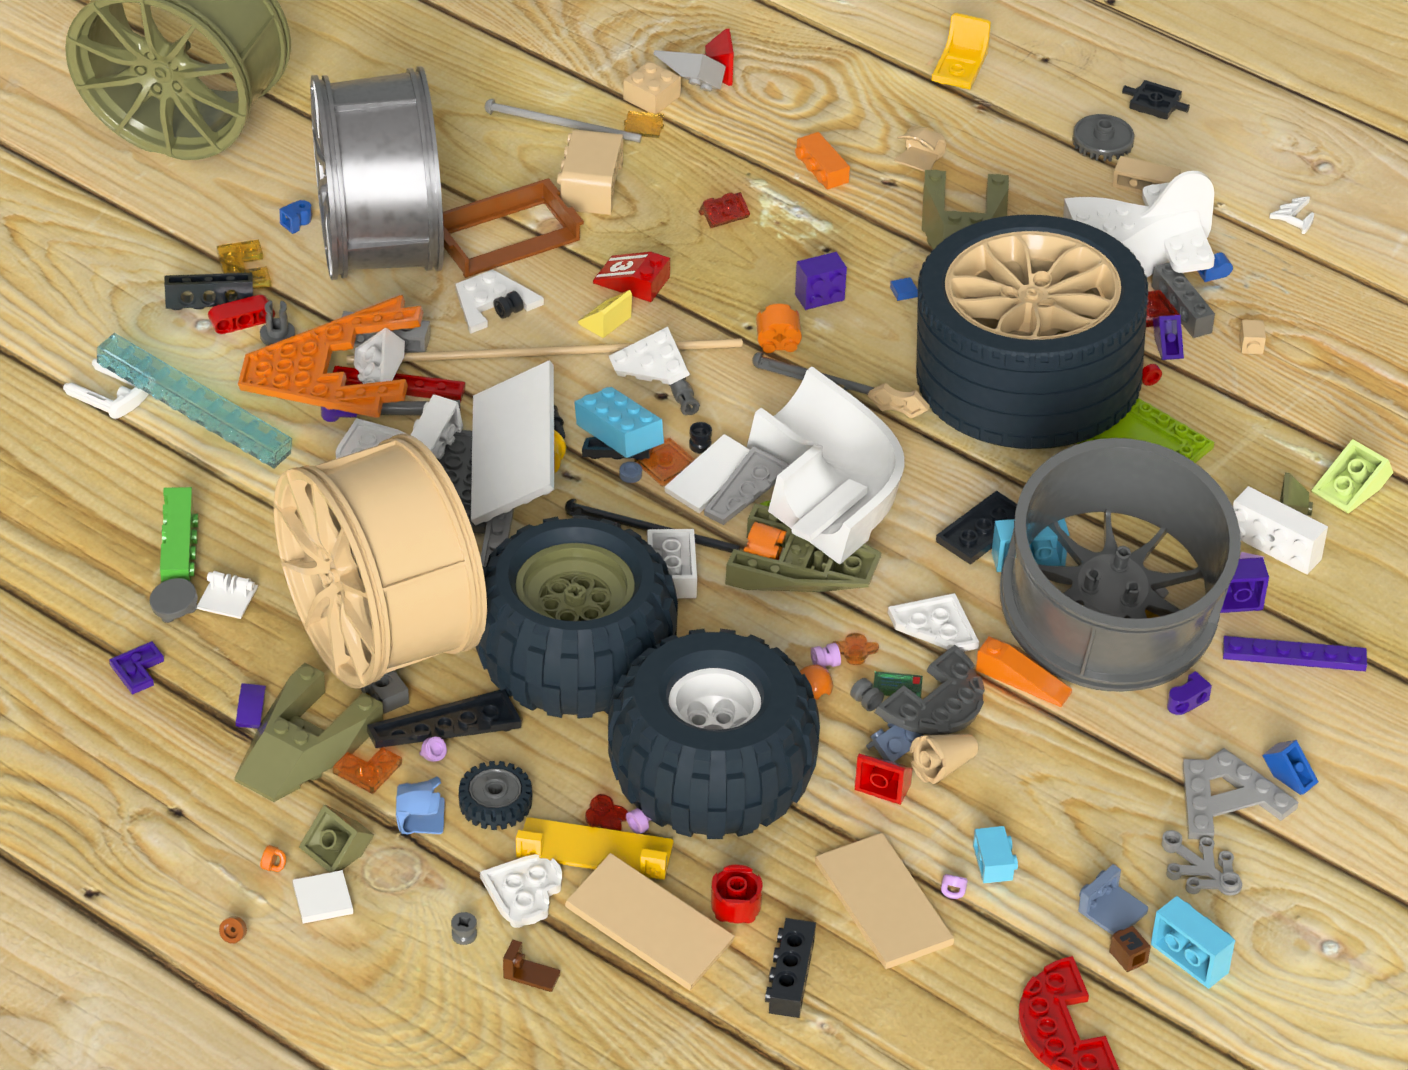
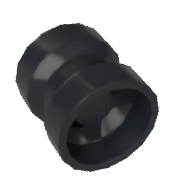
(506, 305)
(700, 437)

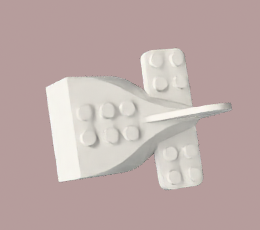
(1165, 230)

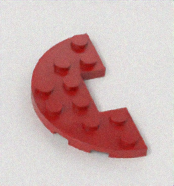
(1049, 1026)

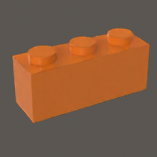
(822, 160)

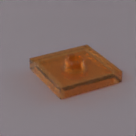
(666, 462)

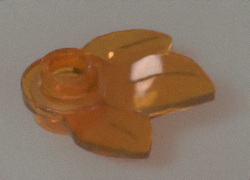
(856, 648)

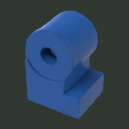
(297, 214)
(1221, 268)

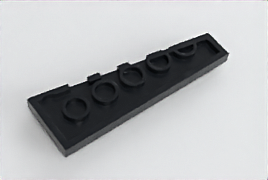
(460, 718)

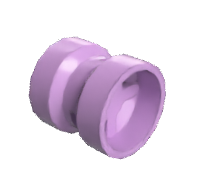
(826, 656)

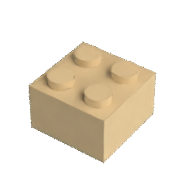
(652, 87)

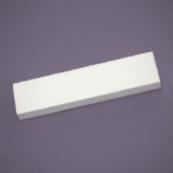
(829, 510)

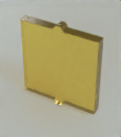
(644, 123)

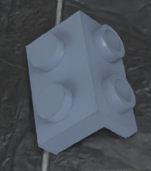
(893, 742)

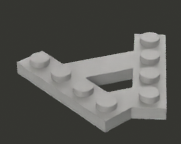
(1250, 791)

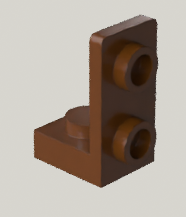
(528, 972)

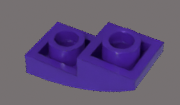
(250, 705)

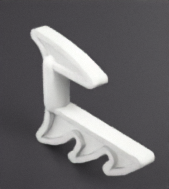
(1288, 211)

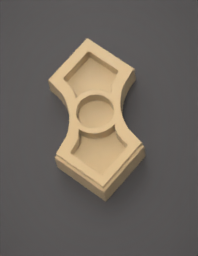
(909, 403)

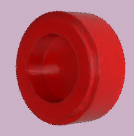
(1151, 374)

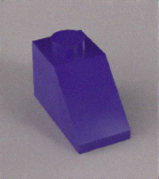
(1168, 337)

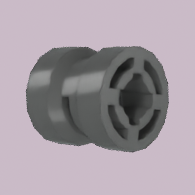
(866, 694)

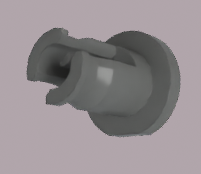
(276, 328)

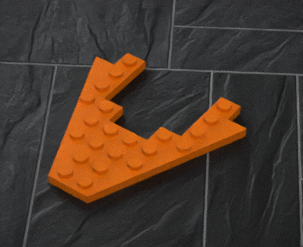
(299, 365)

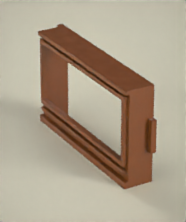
(502, 205)

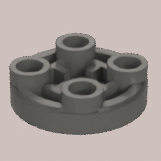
(173, 599)

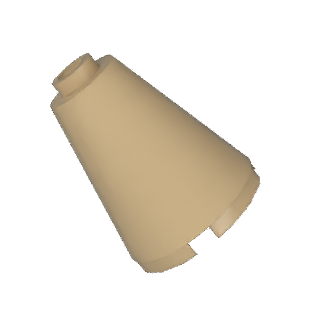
(941, 755)

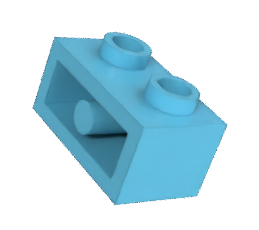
(994, 854)

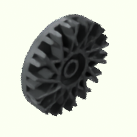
(1103, 136)

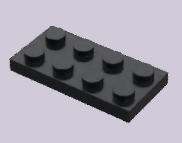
(973, 532)

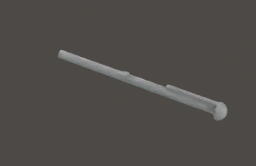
(491, 106)

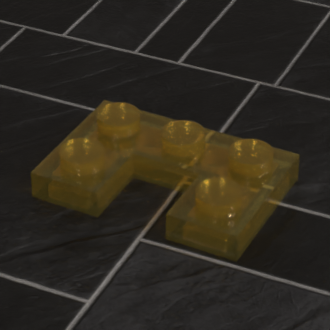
(232, 258)

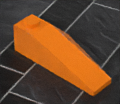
(1018, 669)

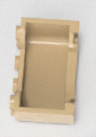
(590, 170)

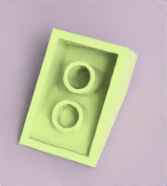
(1353, 477)

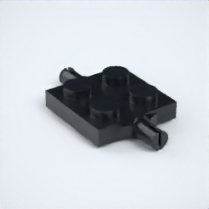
(1155, 99)

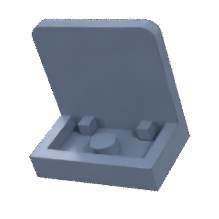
(1109, 904)

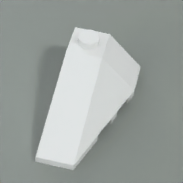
(379, 357)

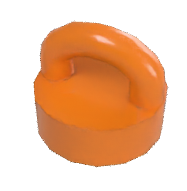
(269, 859)

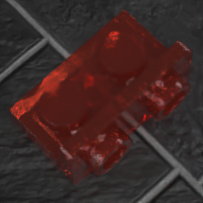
(725, 209)

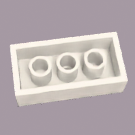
(1279, 530)

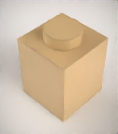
(1252, 337)

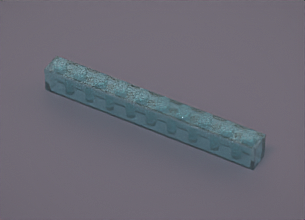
(194, 400)

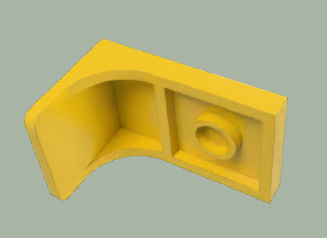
(964, 51)

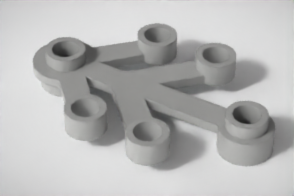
(1226, 882)

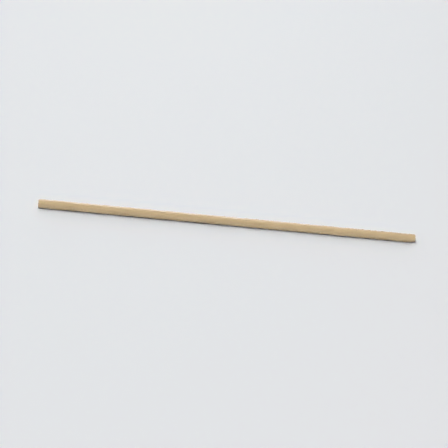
(555, 350)

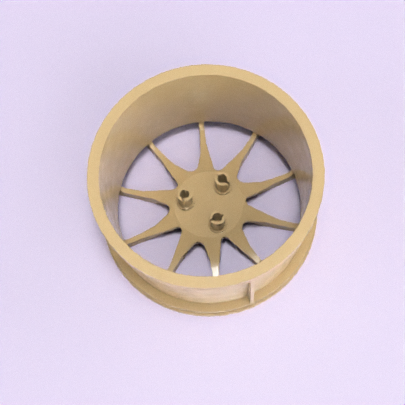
(381, 557)

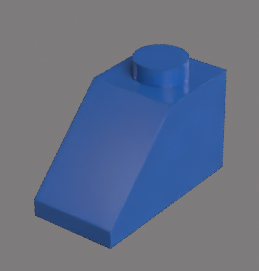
(1290, 766)

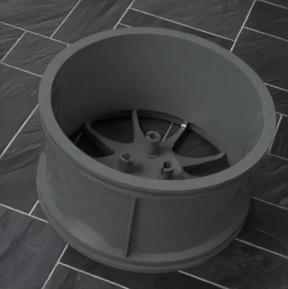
(1099, 626)

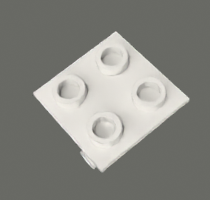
(227, 595)

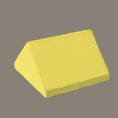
(608, 314)

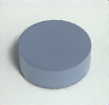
(630, 472)

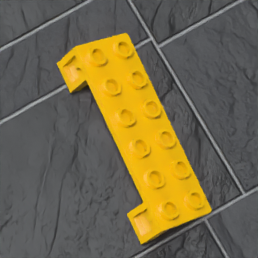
(589, 846)

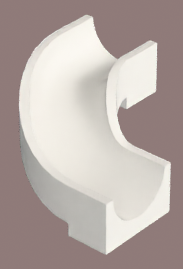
(826, 442)

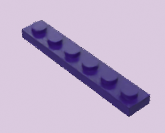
(1294, 653)

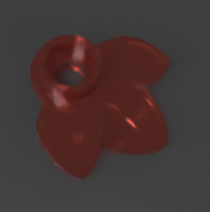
(605, 813)

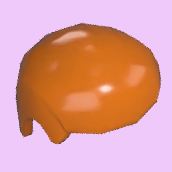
(819, 679)

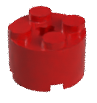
(736, 894)

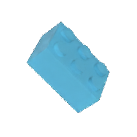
(1044, 547)
(1192, 942)

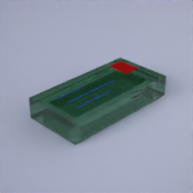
(891, 682)

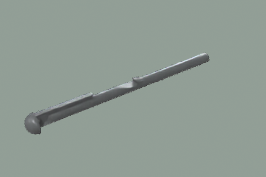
(799, 372)

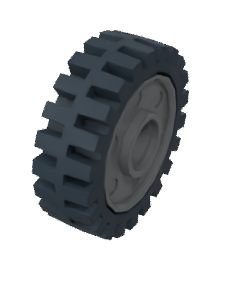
(495, 795)

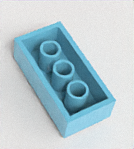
(619, 422)

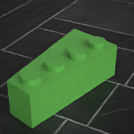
(178, 534)

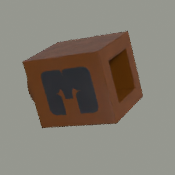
(1129, 948)

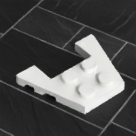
(480, 291)

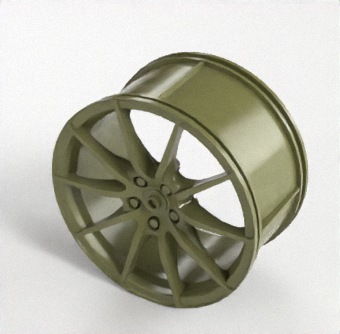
(152, 87)

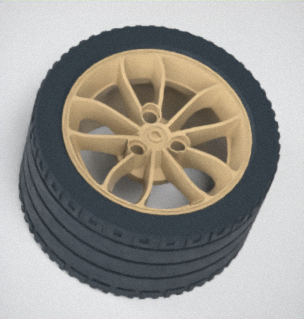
(990, 325)

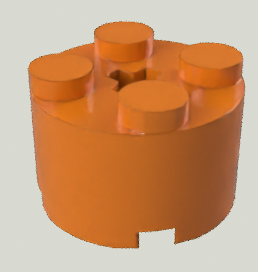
(778, 328)
(765, 541)

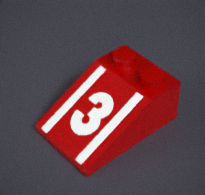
(638, 272)

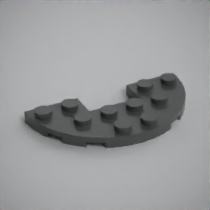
(948, 707)

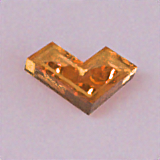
(368, 774)

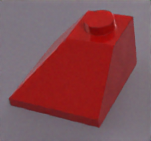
(721, 50)
(882, 778)

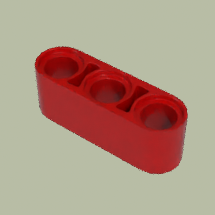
(239, 314)

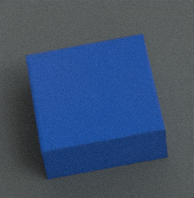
(904, 289)

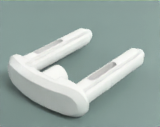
(126, 399)

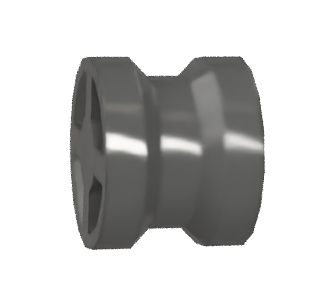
(464, 928)

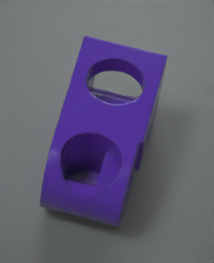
(1190, 695)

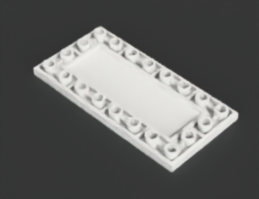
(513, 443)

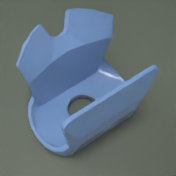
(419, 808)

